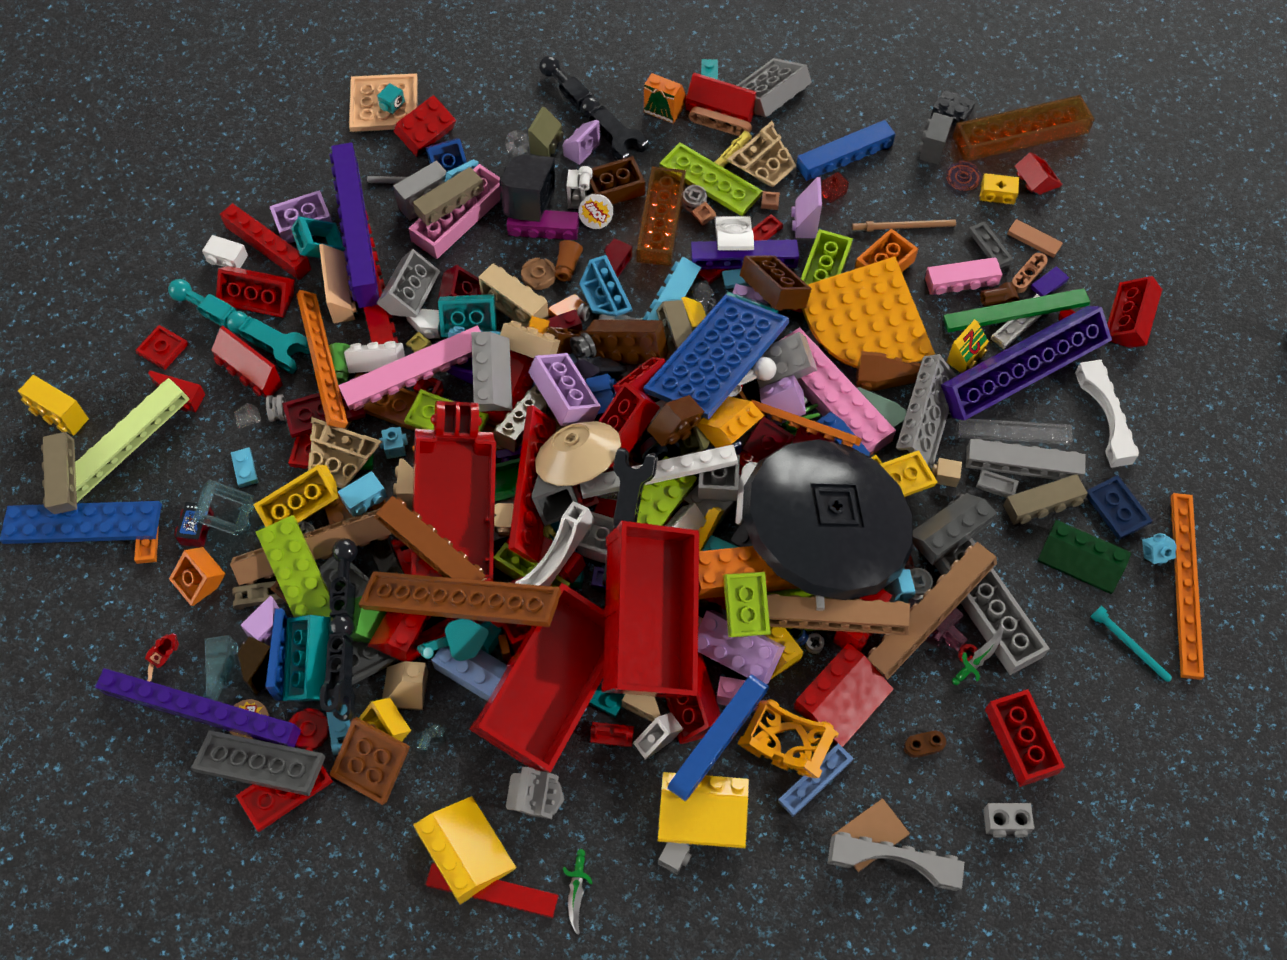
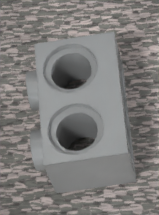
(1007, 813)

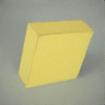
(418, 342)

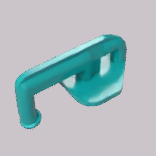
(462, 637)

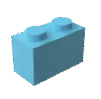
(362, 494)

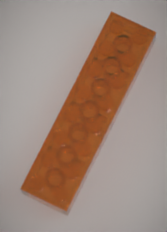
(1023, 128)

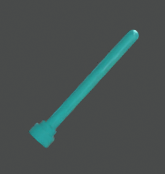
(1102, 617)

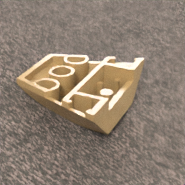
(764, 157)
(340, 450)

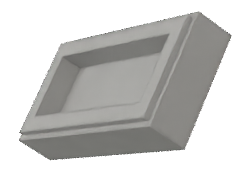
(996, 484)

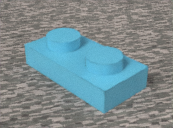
(244, 467)

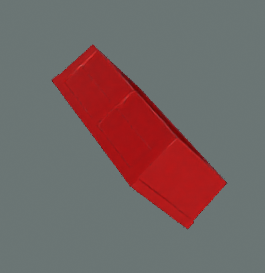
(651, 611)
(547, 684)

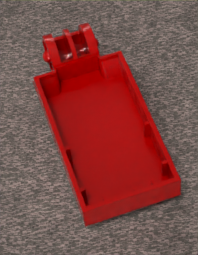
(456, 484)

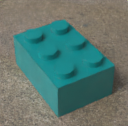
(467, 312)

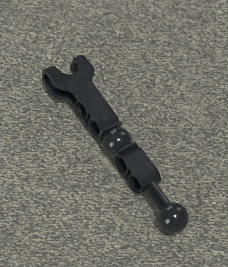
(609, 126)
(630, 489)
(341, 627)

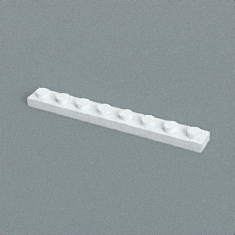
(667, 469)

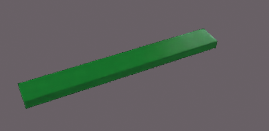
(1017, 309)

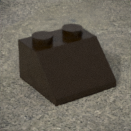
(254, 663)

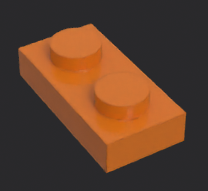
(146, 550)

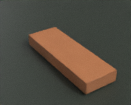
(1034, 238)

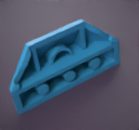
(603, 288)

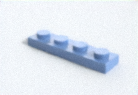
(808, 787)

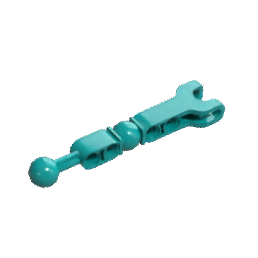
(251, 329)

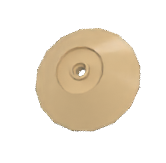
(577, 453)

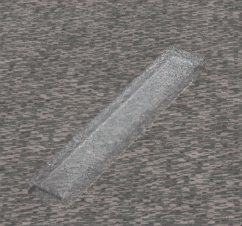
(1015, 431)

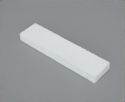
(1012, 330)

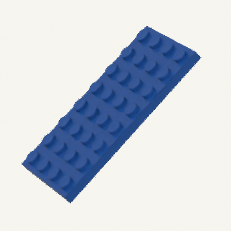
(717, 354)

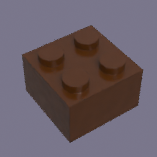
(676, 420)

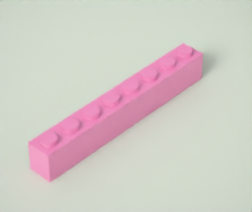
(408, 370)

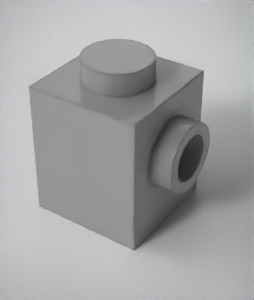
(674, 856)

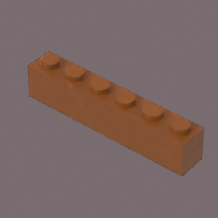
(426, 542)

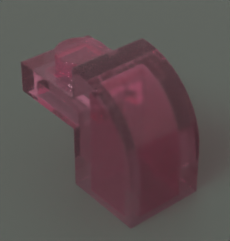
(948, 631)

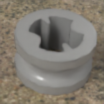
(584, 311)
(814, 650)

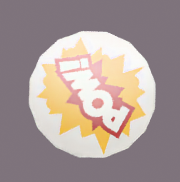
(595, 211)

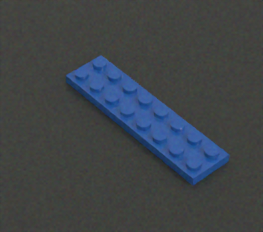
(88, 523)

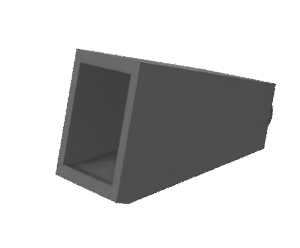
(552, 500)

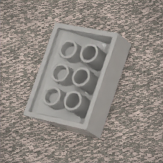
(776, 84)

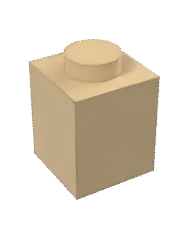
(947, 472)

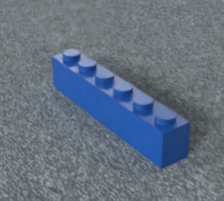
(845, 150)

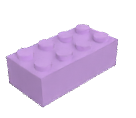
(564, 389)
(744, 654)

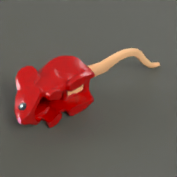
(161, 652)

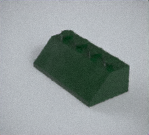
(1084, 556)

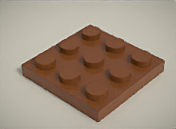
(369, 760)

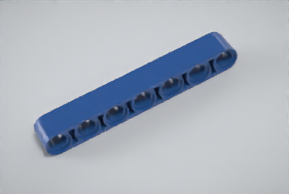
(717, 737)

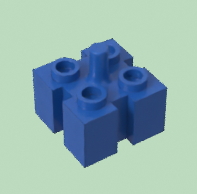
(602, 390)

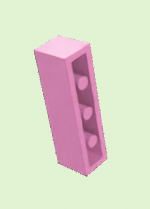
(963, 276)

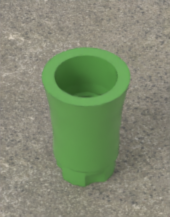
(339, 361)

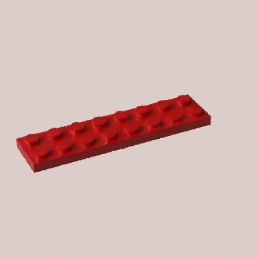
(526, 522)

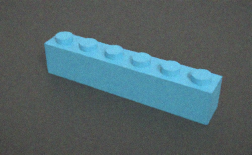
(676, 285)

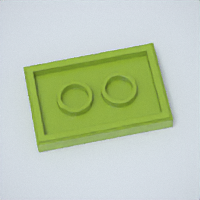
(746, 604)

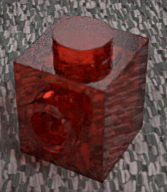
(834, 187)

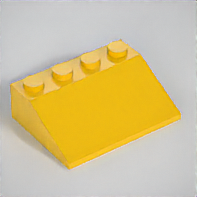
(710, 816)
(464, 848)

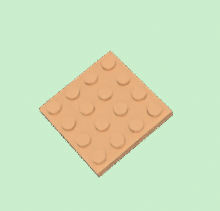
(364, 104)

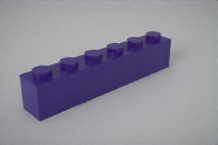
(709, 257)

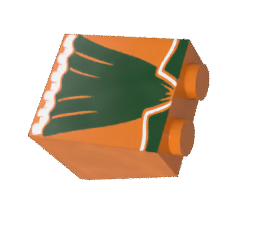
(663, 98)

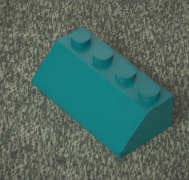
(305, 657)

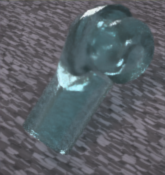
(428, 734)

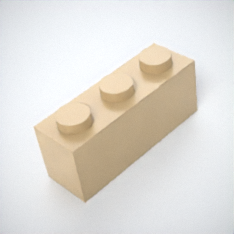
(529, 340)

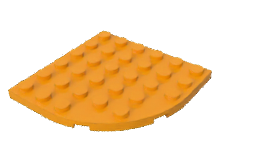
(867, 313)

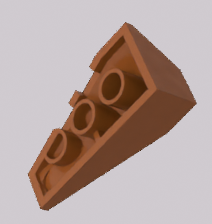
(879, 373)

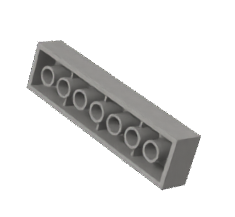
(993, 605)

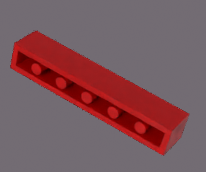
(265, 241)

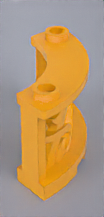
(806, 764)

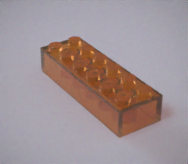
(661, 216)

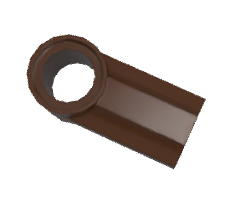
(1004, 294)

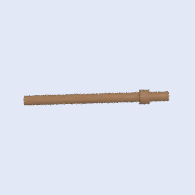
(870, 226)

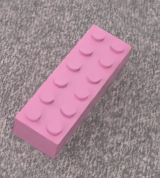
(448, 229)

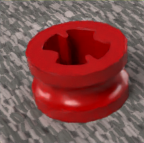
(965, 648)

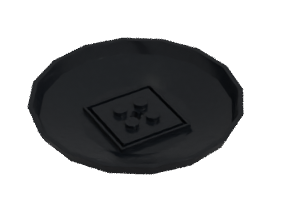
(810, 542)

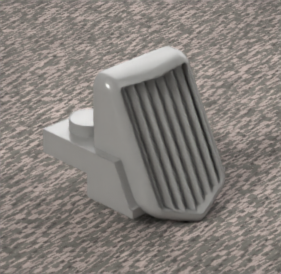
(534, 793)

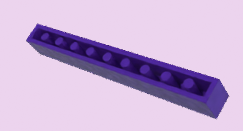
(197, 708)

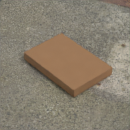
(878, 824)

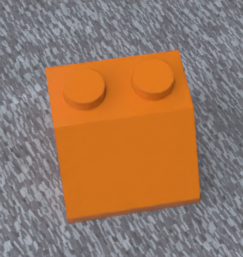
(196, 575)

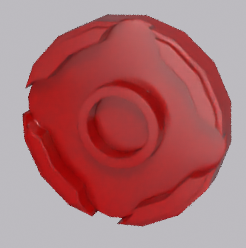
(313, 728)

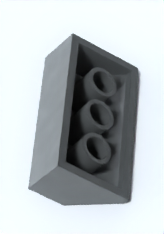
(953, 527)

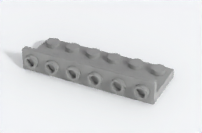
(926, 410)

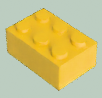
(53, 405)

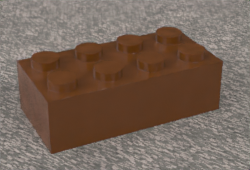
(775, 282)
(628, 340)

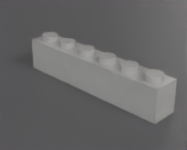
(1024, 460)

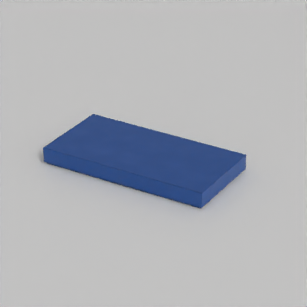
(276, 663)

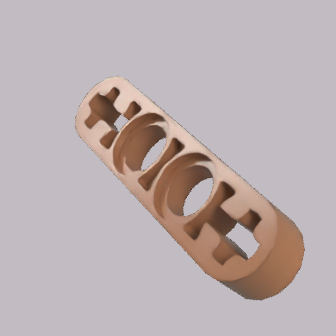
(697, 116)

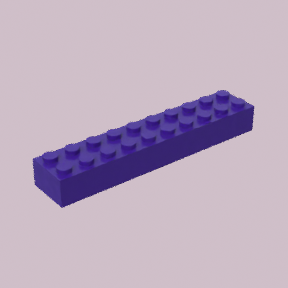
(354, 225)
(1026, 362)

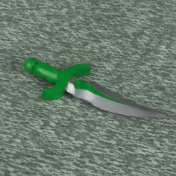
(979, 657)
(576, 888)

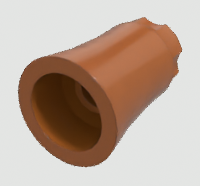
(567, 259)

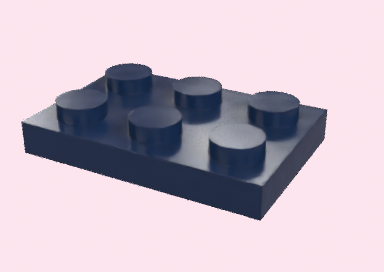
(1118, 507)

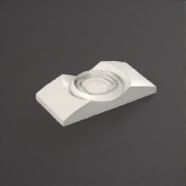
(734, 233)

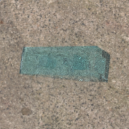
(218, 663)

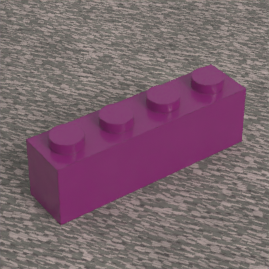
(552, 225)

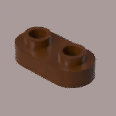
(926, 744)

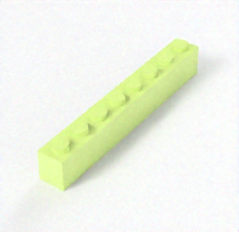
(127, 436)

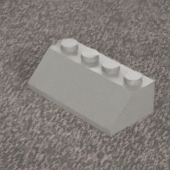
(408, 286)
(491, 371)

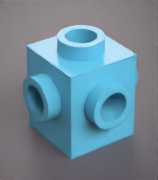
(393, 442)
(1159, 548)

